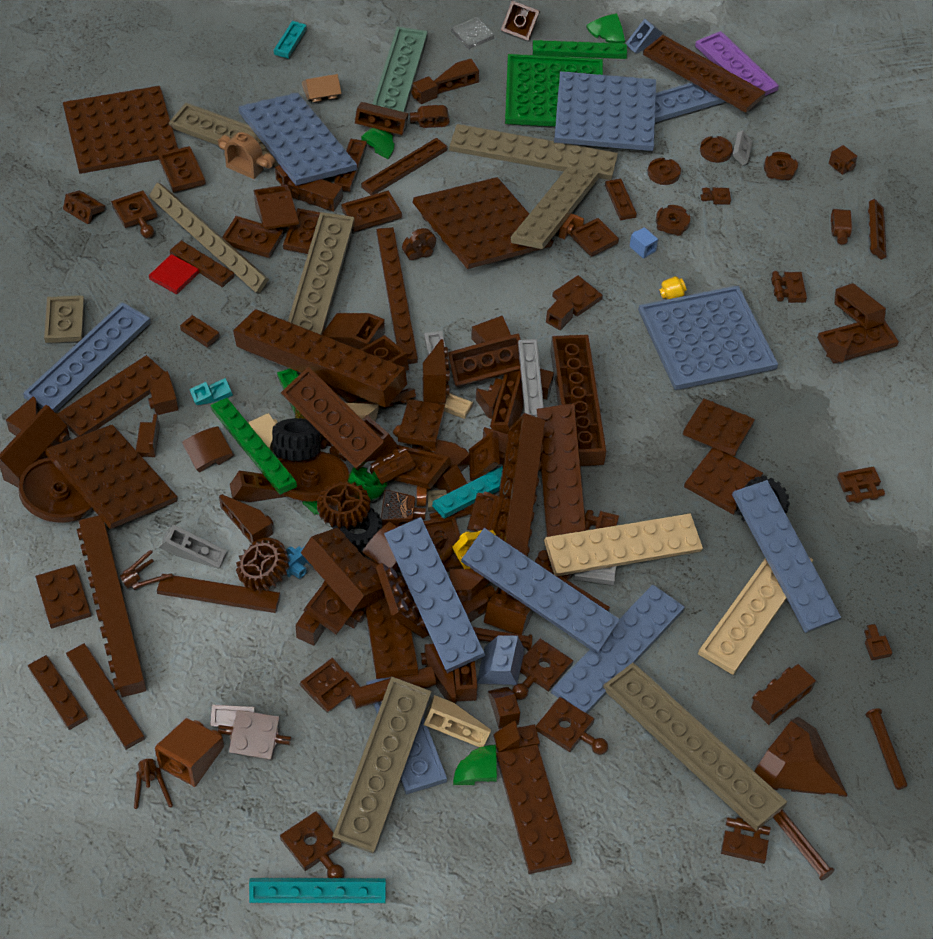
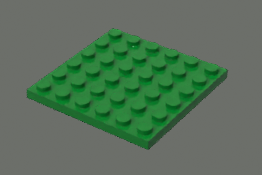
(535, 85)

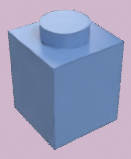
(643, 242)

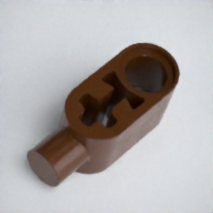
(431, 116)
(841, 225)

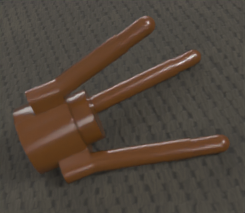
(131, 577)
(147, 773)

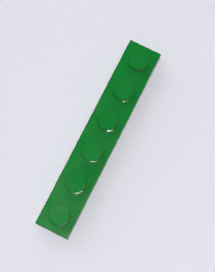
(579, 49)

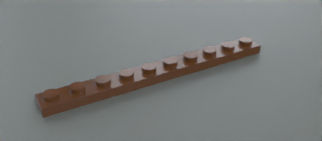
(396, 293)

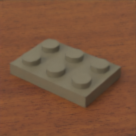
(64, 319)

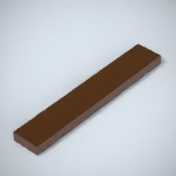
(404, 166)
(219, 593)
(105, 696)

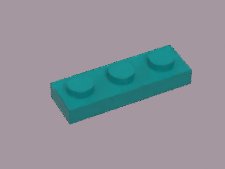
(290, 39)

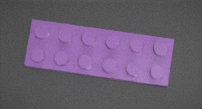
(726, 54)

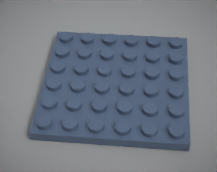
(605, 111)
(707, 337)

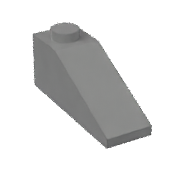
(191, 547)

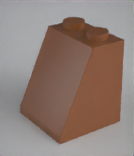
(189, 751)

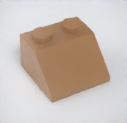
(322, 87)

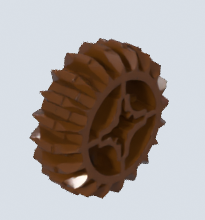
(343, 504)
(260, 563)

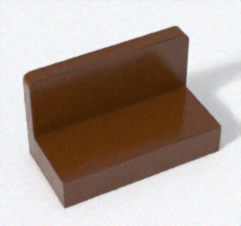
(148, 437)

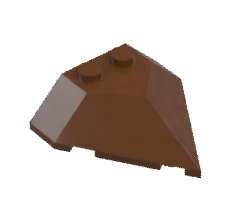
(800, 762)

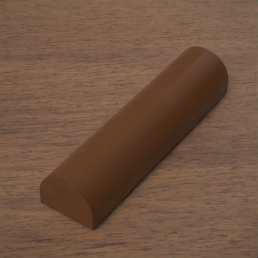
(375, 692)

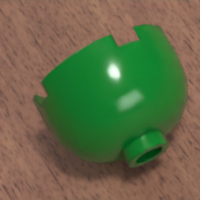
(368, 481)

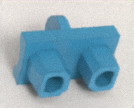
(296, 562)

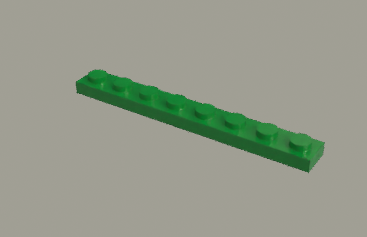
(254, 446)

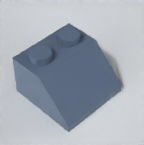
(501, 661)

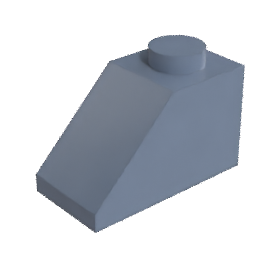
(643, 36)

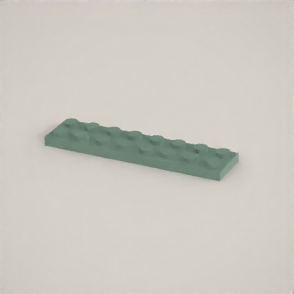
(400, 68)

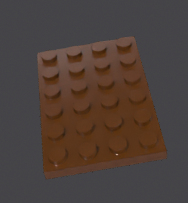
(111, 476)

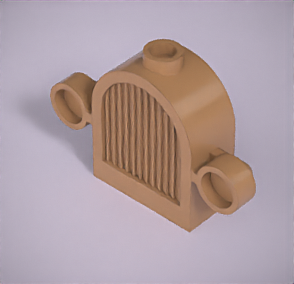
(245, 154)

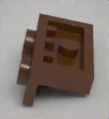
(82, 206)

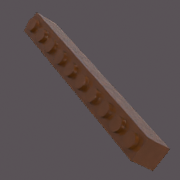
(112, 607)

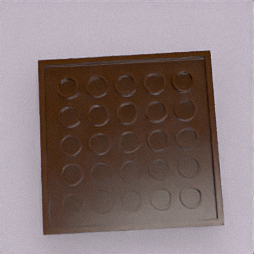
(119, 129)
(476, 221)

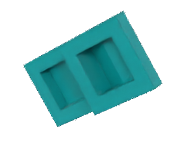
(208, 394)

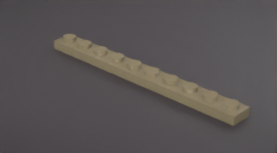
(209, 238)

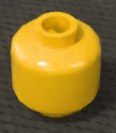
(672, 288)

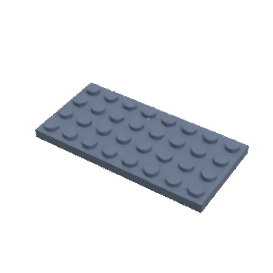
(297, 138)

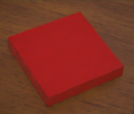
(173, 274)

